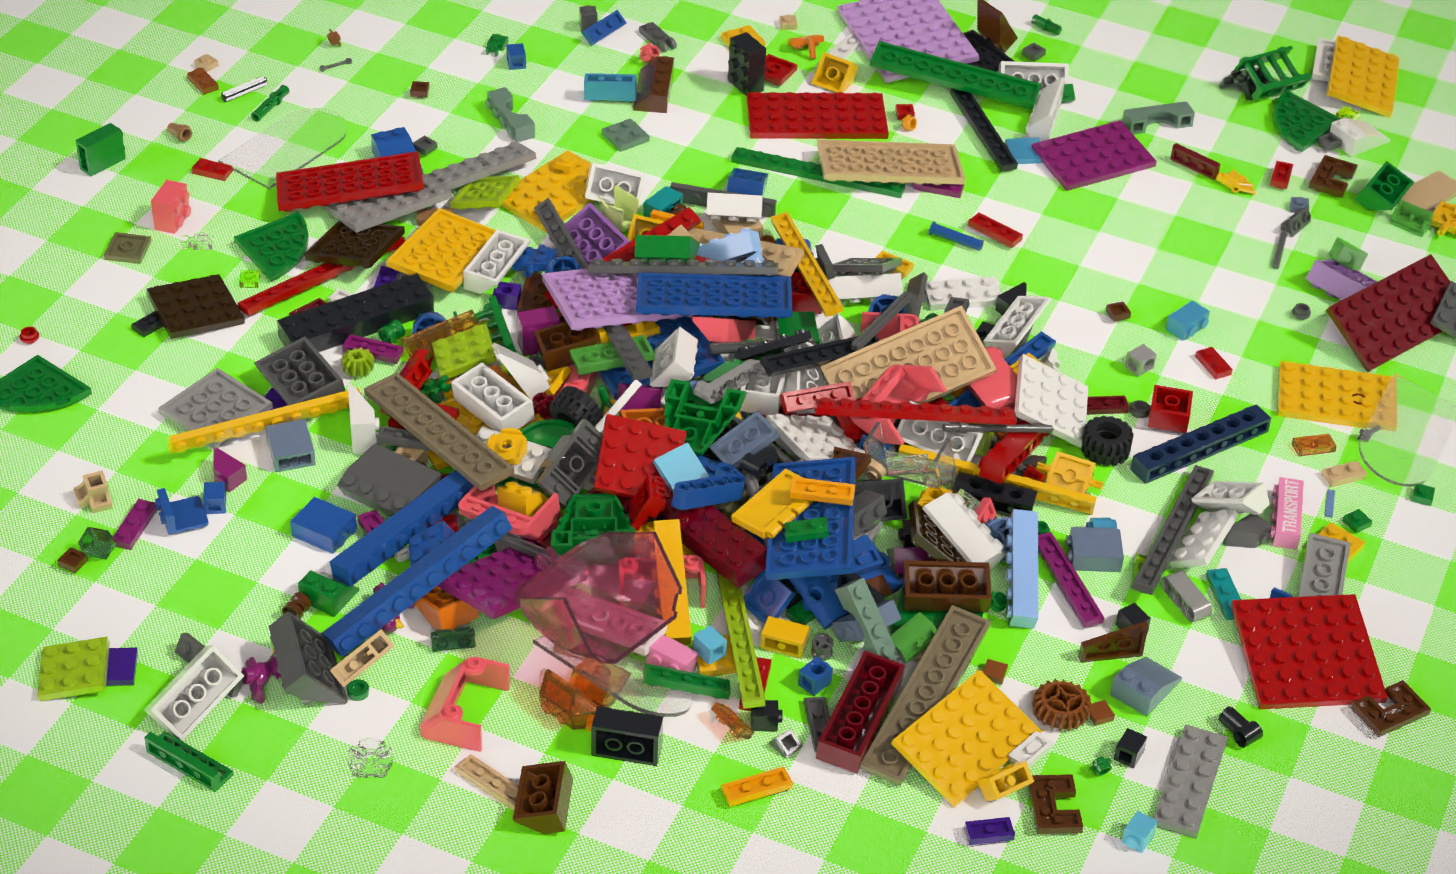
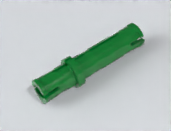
(259, 113)

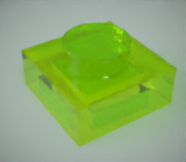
(1347, 112)
(249, 279)

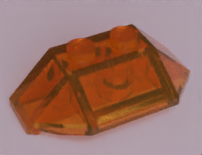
(565, 701)

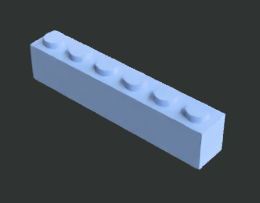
(1022, 569)

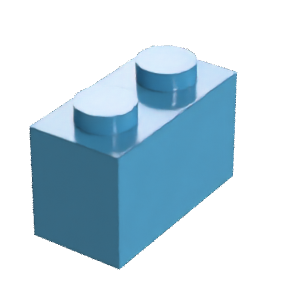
(1188, 320)

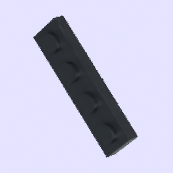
(766, 347)

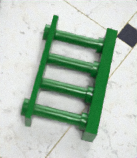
(1273, 87)
(497, 322)

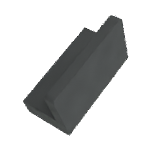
(824, 261)

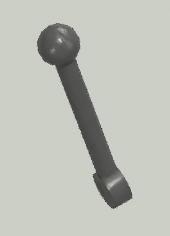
(322, 68)

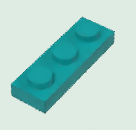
(1223, 589)

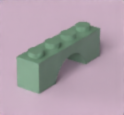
(1175, 114)
(518, 126)
(857, 600)

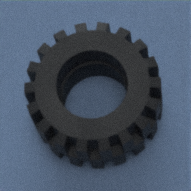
(573, 405)
(1107, 440)

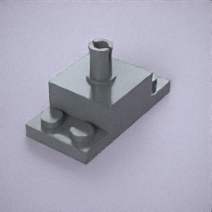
(571, 462)

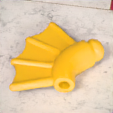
(1236, 182)

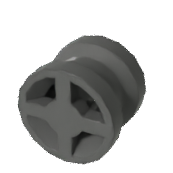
(822, 646)

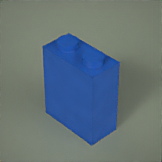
(323, 525)

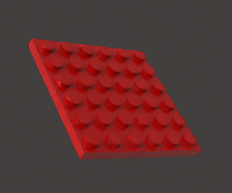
(1307, 651)

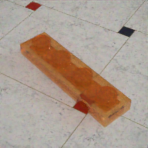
(441, 330)

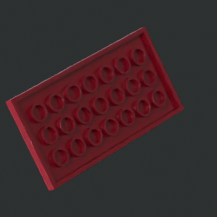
(1392, 313)

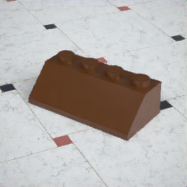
(655, 85)
(946, 583)

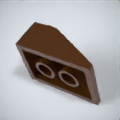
(994, 26)
(558, 339)

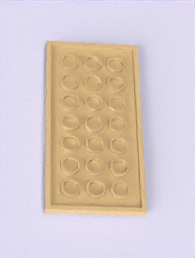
(890, 162)
(941, 342)

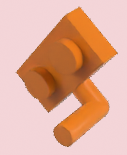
(810, 40)

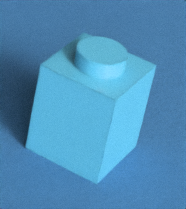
(709, 644)
(1139, 831)

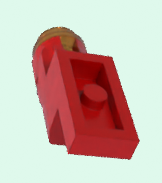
(418, 366)

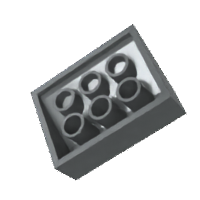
(300, 373)
(386, 480)
(305, 661)

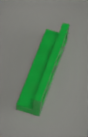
(189, 763)

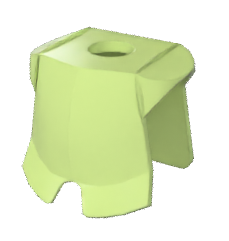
(622, 212)

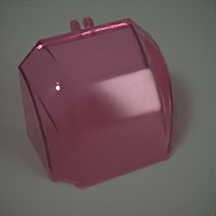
(602, 595)

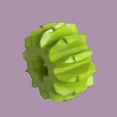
(357, 362)

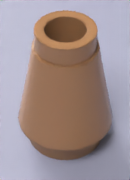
(180, 131)

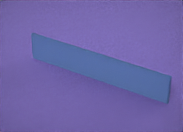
(1330, 503)

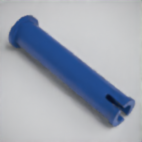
(956, 236)

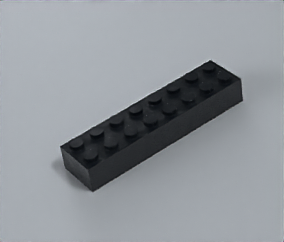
(358, 313)

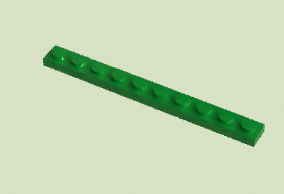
(809, 170)

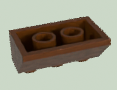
(544, 797)

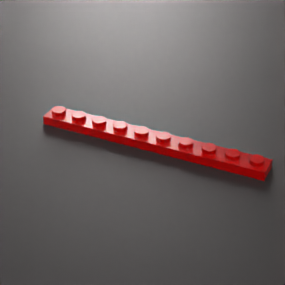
(686, 218)
(297, 285)
(911, 411)

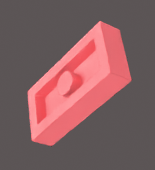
(985, 510)

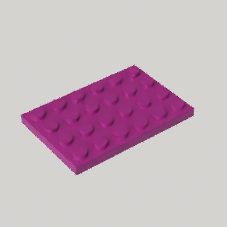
(1094, 155)
(492, 581)

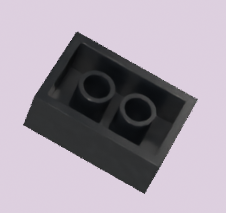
(746, 63)
(627, 736)

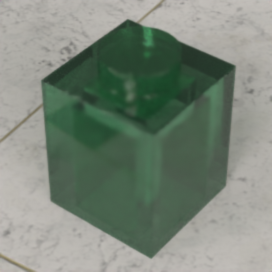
(97, 543)

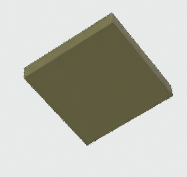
(127, 248)

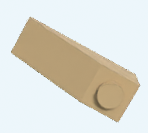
(361, 657)

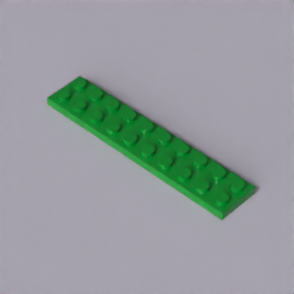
(955, 75)

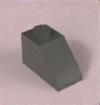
(1248, 532)

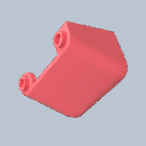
(999, 388)

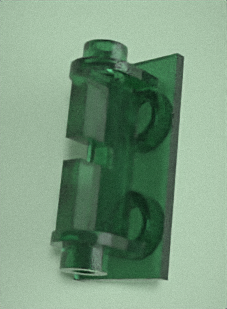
(447, 640)

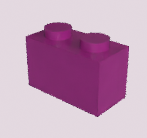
(644, 398)

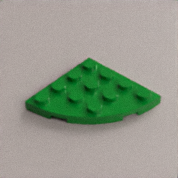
(1301, 120)
(276, 245)
(40, 387)

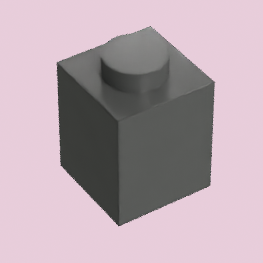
(587, 16)

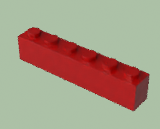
(1008, 454)

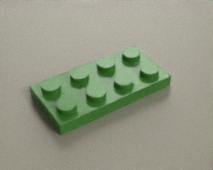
(604, 357)

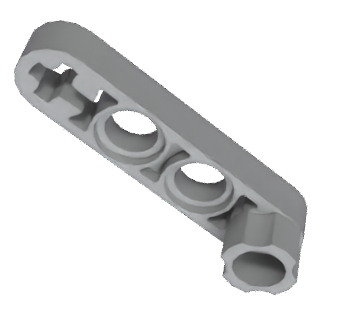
(714, 390)

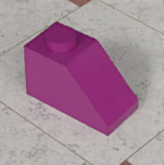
(228, 470)

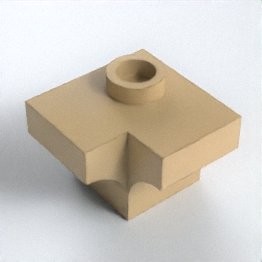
(93, 492)

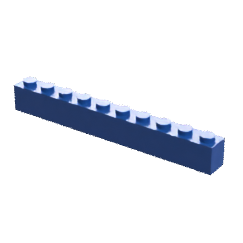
(395, 531)
(417, 581)

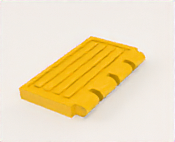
(771, 507)

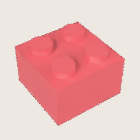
(170, 206)

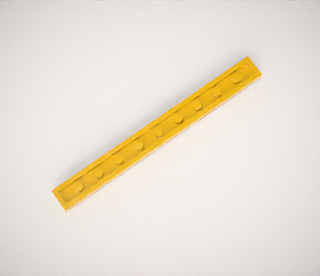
(808, 265)
(257, 422)
(1046, 492)

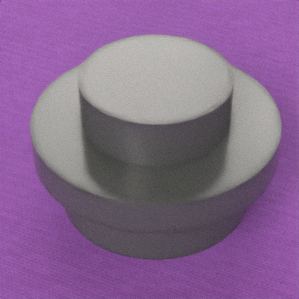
(1301, 311)

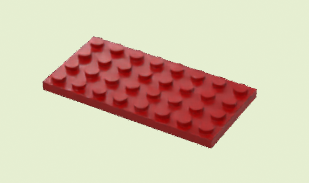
(817, 115)
(349, 181)

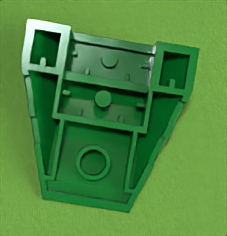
(698, 417)
(587, 518)

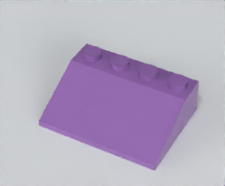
(594, 234)
(1337, 279)

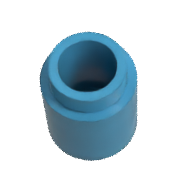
(1102, 522)

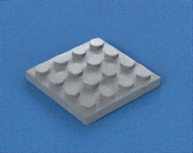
(213, 401)

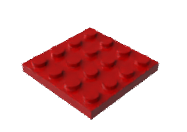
(629, 454)

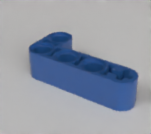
(723, 487)

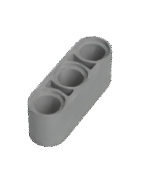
(1186, 596)

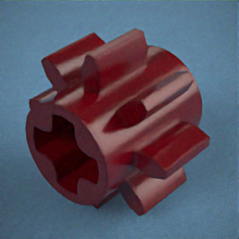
(541, 404)

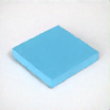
(679, 466)

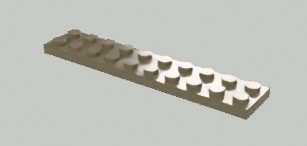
(439, 431)
(930, 682)

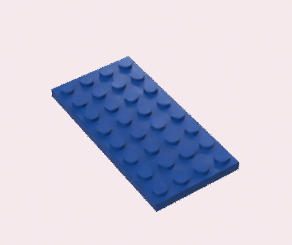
(714, 295)
(822, 555)

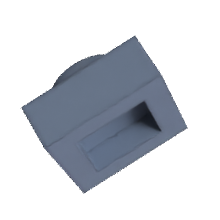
(1298, 203)

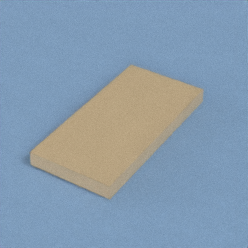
(1431, 191)

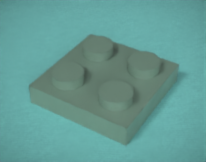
(625, 135)

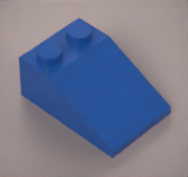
(392, 142)
(747, 182)

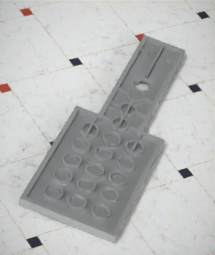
(437, 187)

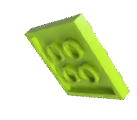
(485, 192)
(464, 351)
(73, 668)

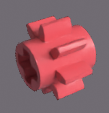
(649, 52)

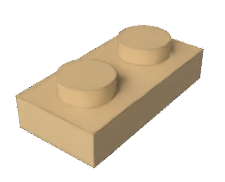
(1344, 473)

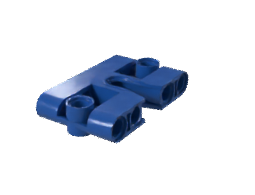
(827, 605)

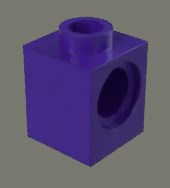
(508, 295)

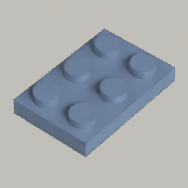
(748, 436)

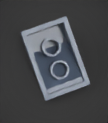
(1144, 685)

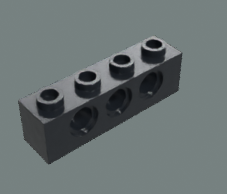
(1003, 496)

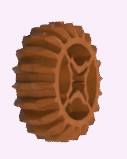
(1061, 705)

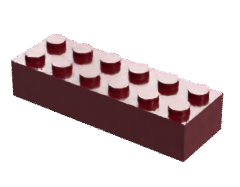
(719, 542)
(860, 712)

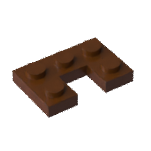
(1323, 177)
(1407, 709)
(1046, 816)

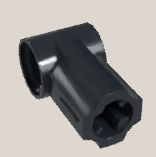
(759, 462)
(1243, 730)

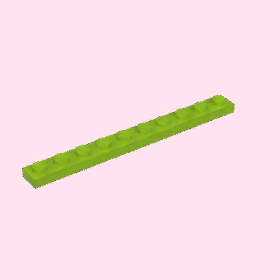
(741, 644)

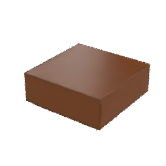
(995, 671)
(1101, 713)

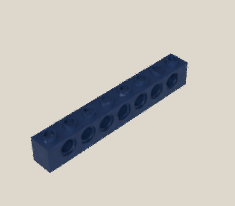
(1200, 444)

